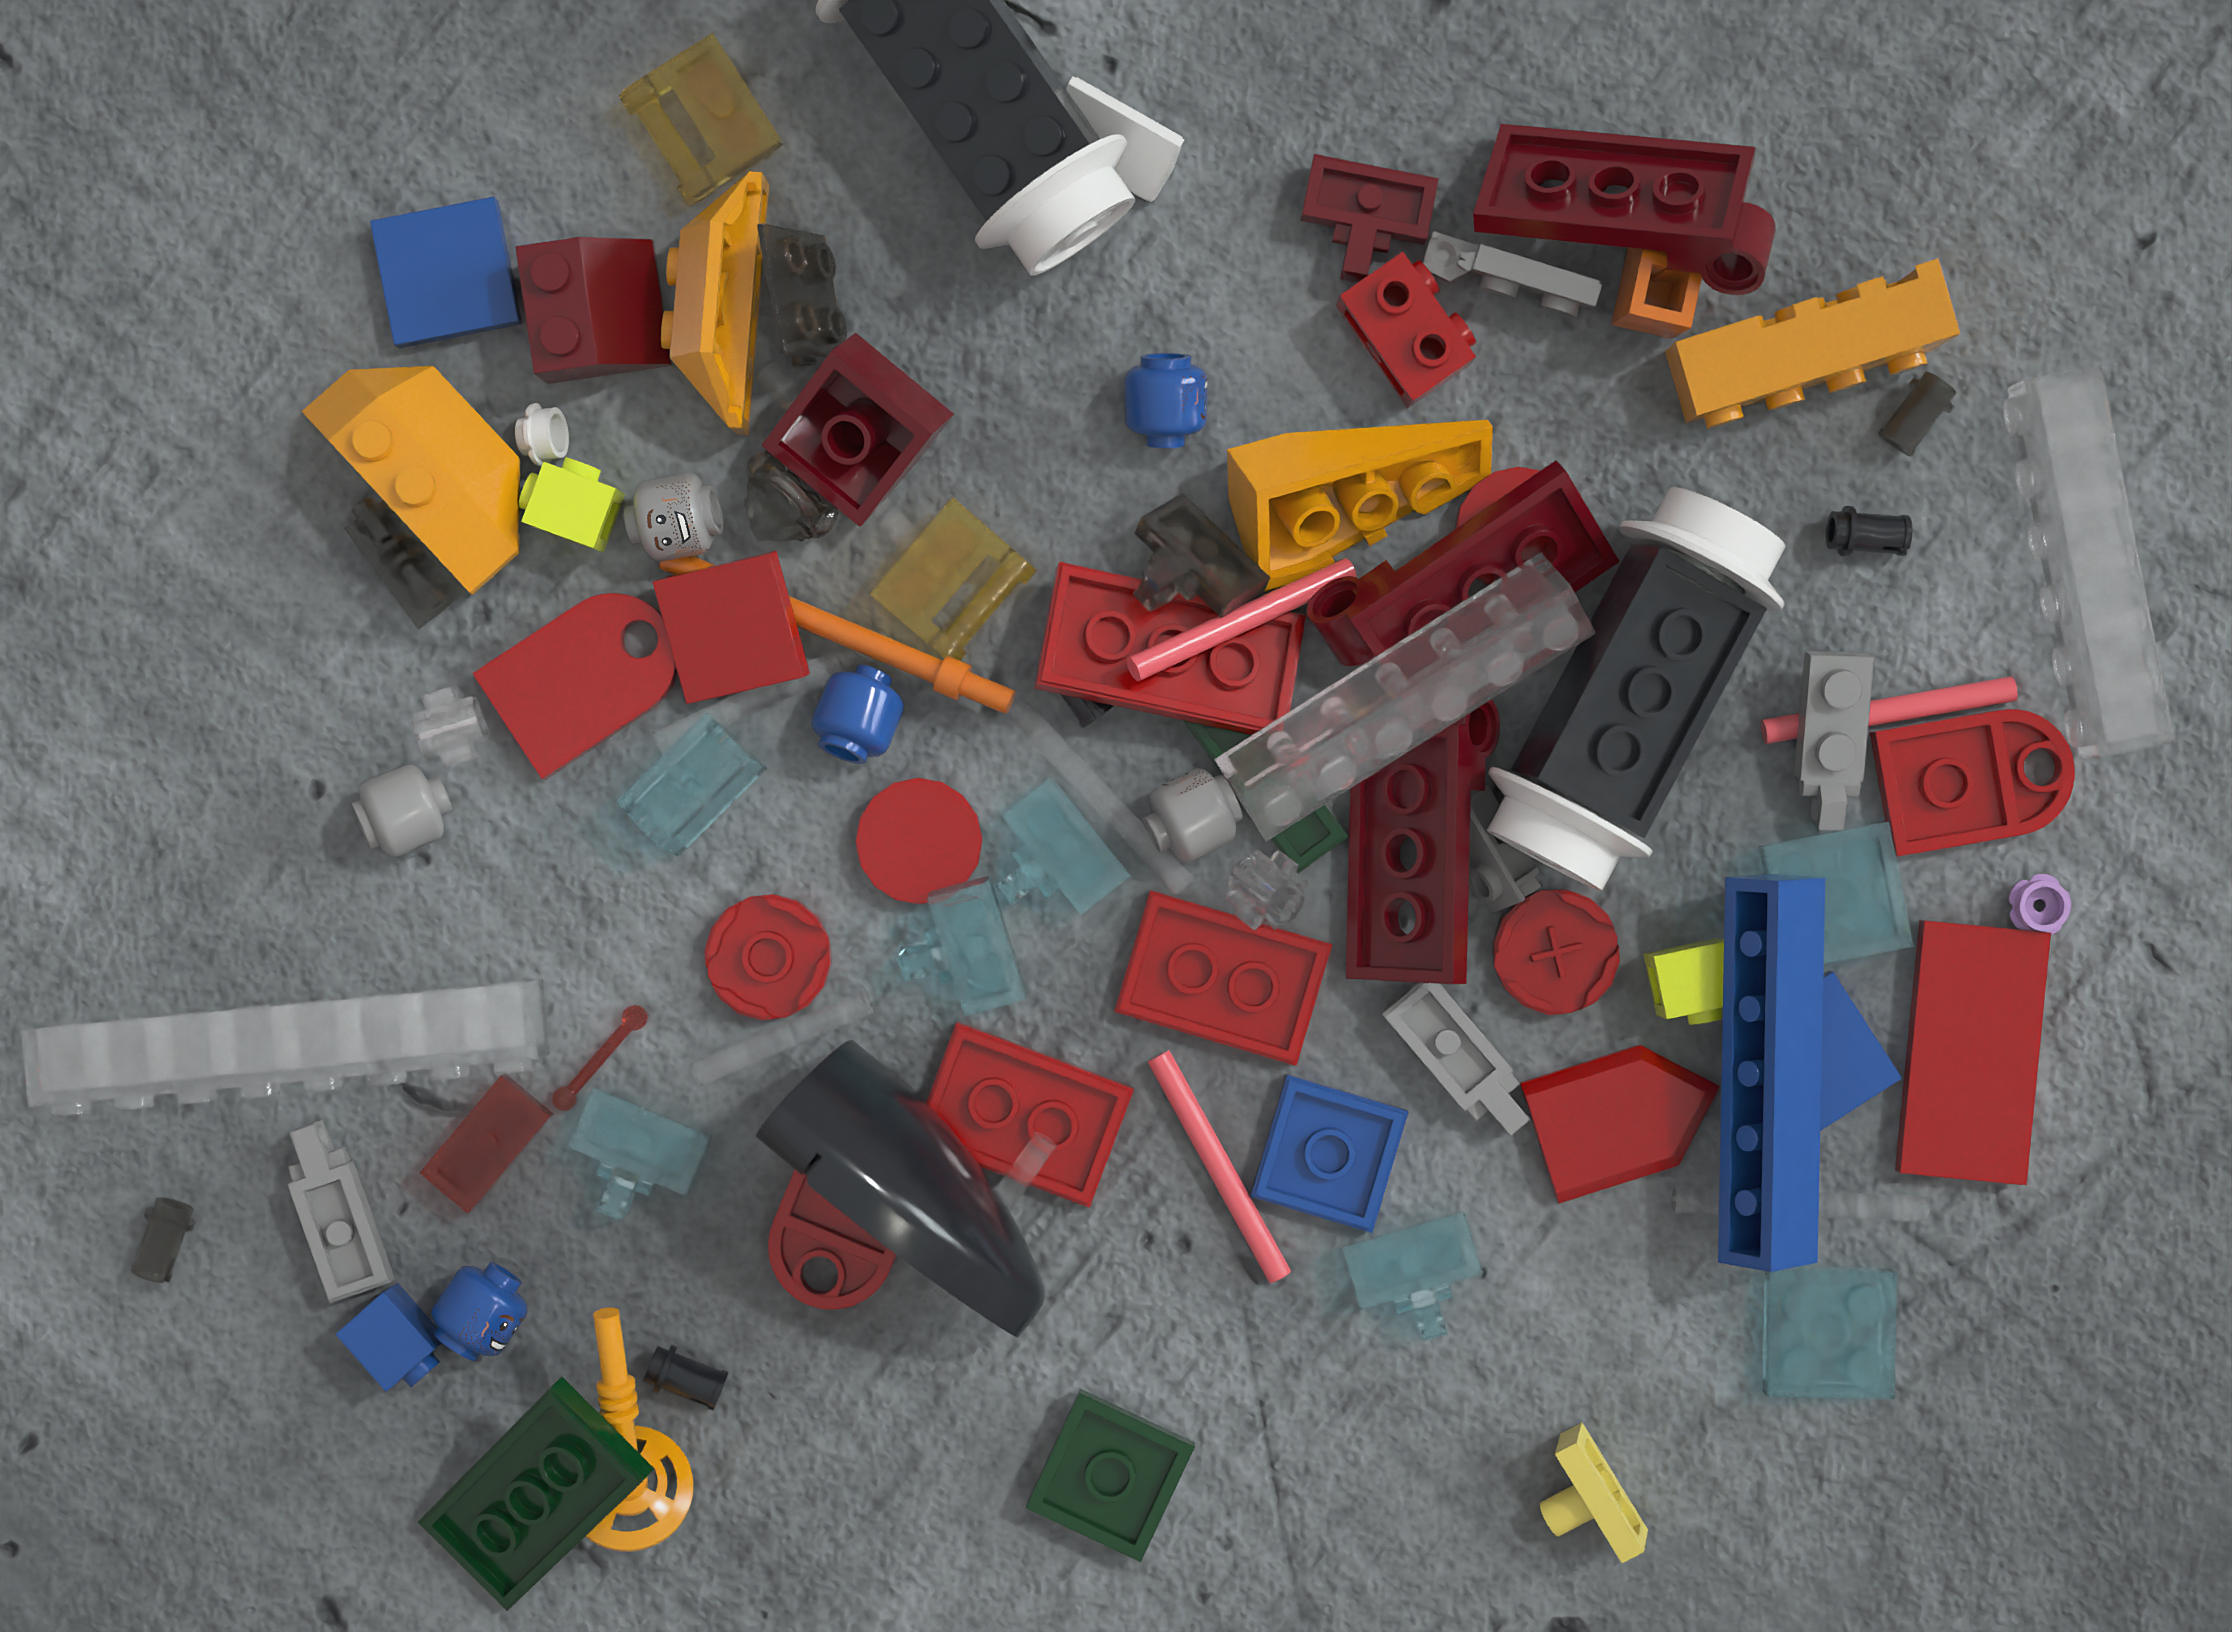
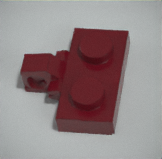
(1367, 208)

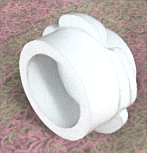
(542, 434)

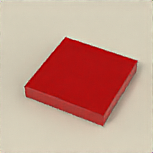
(731, 627)

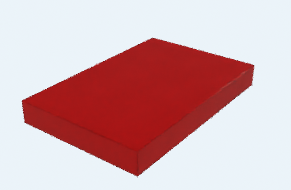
(1222, 978)
(1004, 1092)

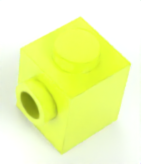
(571, 503)
(1688, 981)

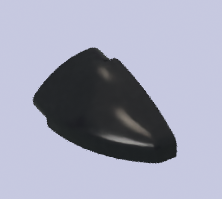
(906, 1183)

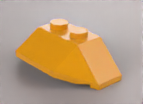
(719, 299)
(429, 463)

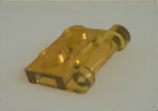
(720, 109)
(938, 566)

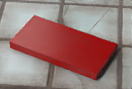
(1099, 624)
(1972, 1052)

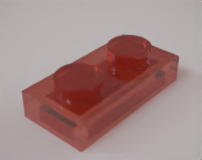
(486, 1143)

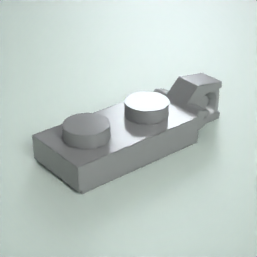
(1506, 273)
(1833, 732)
(1456, 1054)
(336, 1216)

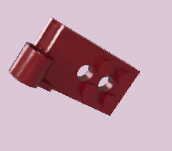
(1677, 199)
(1388, 605)
(1430, 801)

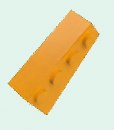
(1813, 346)

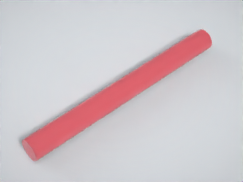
(1235, 623)
(1910, 706)
(1219, 1166)

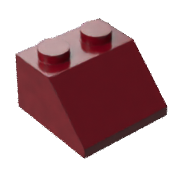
(592, 307)
(857, 428)

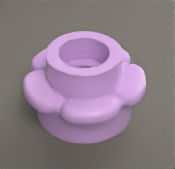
(2056, 904)

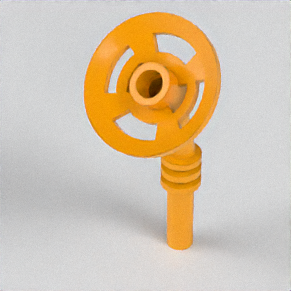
(619, 1407)

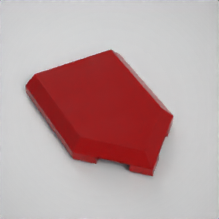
(1615, 1119)

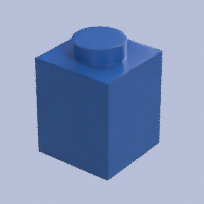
(392, 1339)

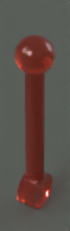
(633, 1018)

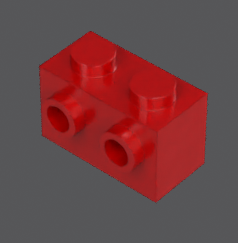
(1407, 328)

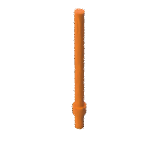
(949, 676)

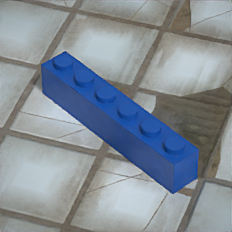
(1771, 1071)

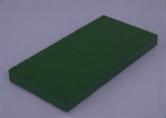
(536, 1494)

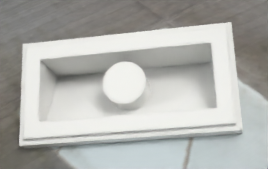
(1149, 148)

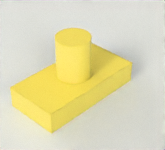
(1593, 1496)

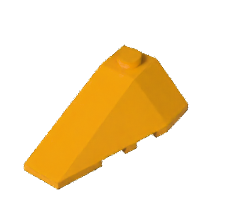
(1326, 490)

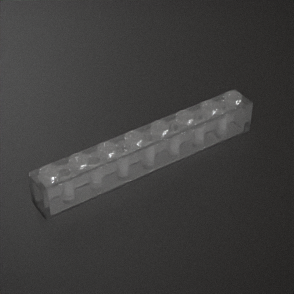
(285, 1044)

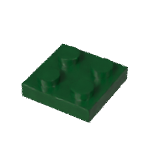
(1110, 1475)

